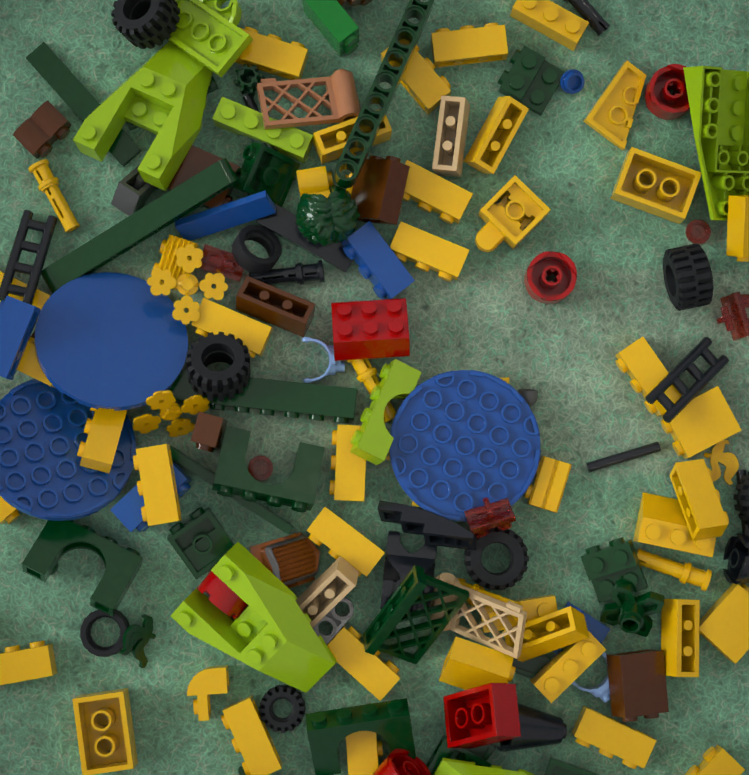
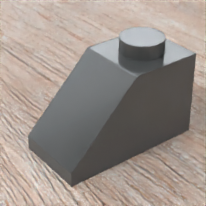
(132, 193)

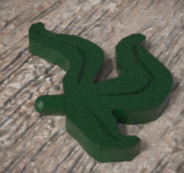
(139, 632)

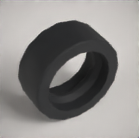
(248, 260)
(90, 645)

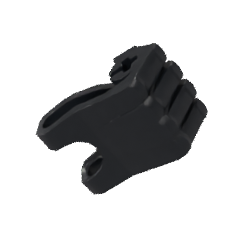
(400, 562)

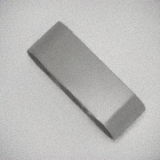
(336, 620)

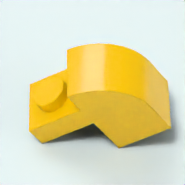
(206, 682)

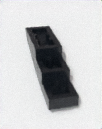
(283, 225)
(436, 529)

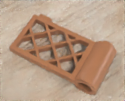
(341, 95)

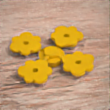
(187, 284)
(170, 411)

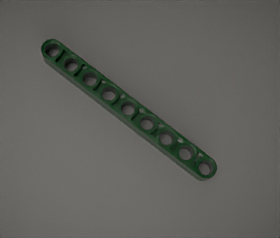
(381, 96)
(141, 225)

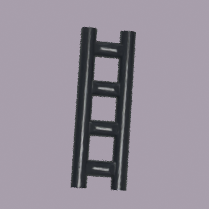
(33, 270)
(673, 379)

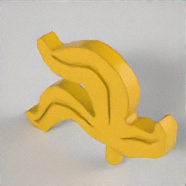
(727, 459)

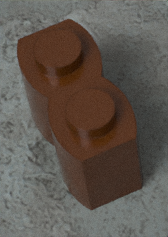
(42, 130)

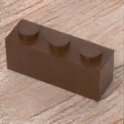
(275, 306)

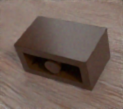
(208, 431)

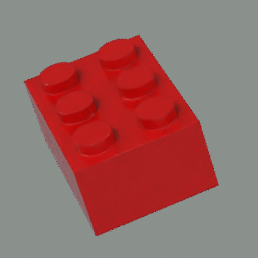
(370, 329)
(482, 716)

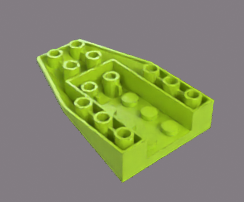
(721, 132)

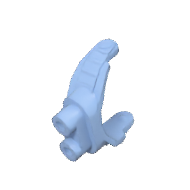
(334, 366)
(601, 690)

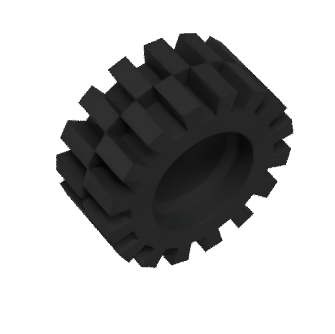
(271, 719)

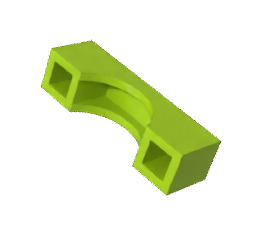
(249, 123)
(373, 438)

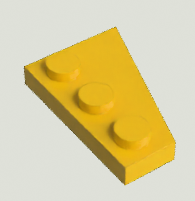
(616, 106)

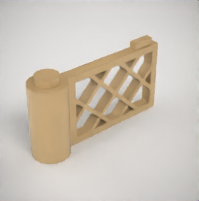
(475, 632)

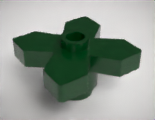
(631, 610)

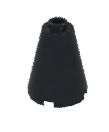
(738, 559)
(536, 730)

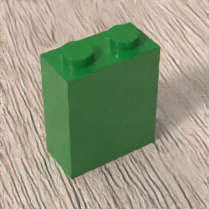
(333, 24)

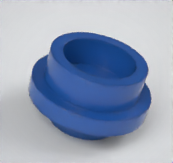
(572, 81)

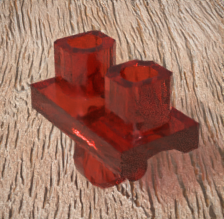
(221, 261)
(735, 314)
(490, 515)

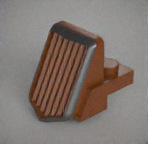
(290, 558)

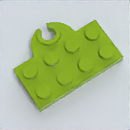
(210, 33)

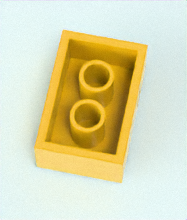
(656, 185)
(105, 731)

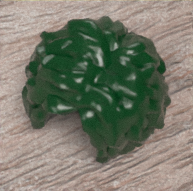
(327, 219)

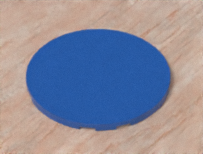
(110, 341)
(464, 442)
(40, 457)

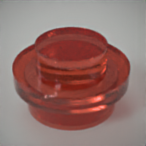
(698, 231)
(260, 468)

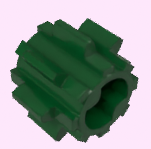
(242, 77)

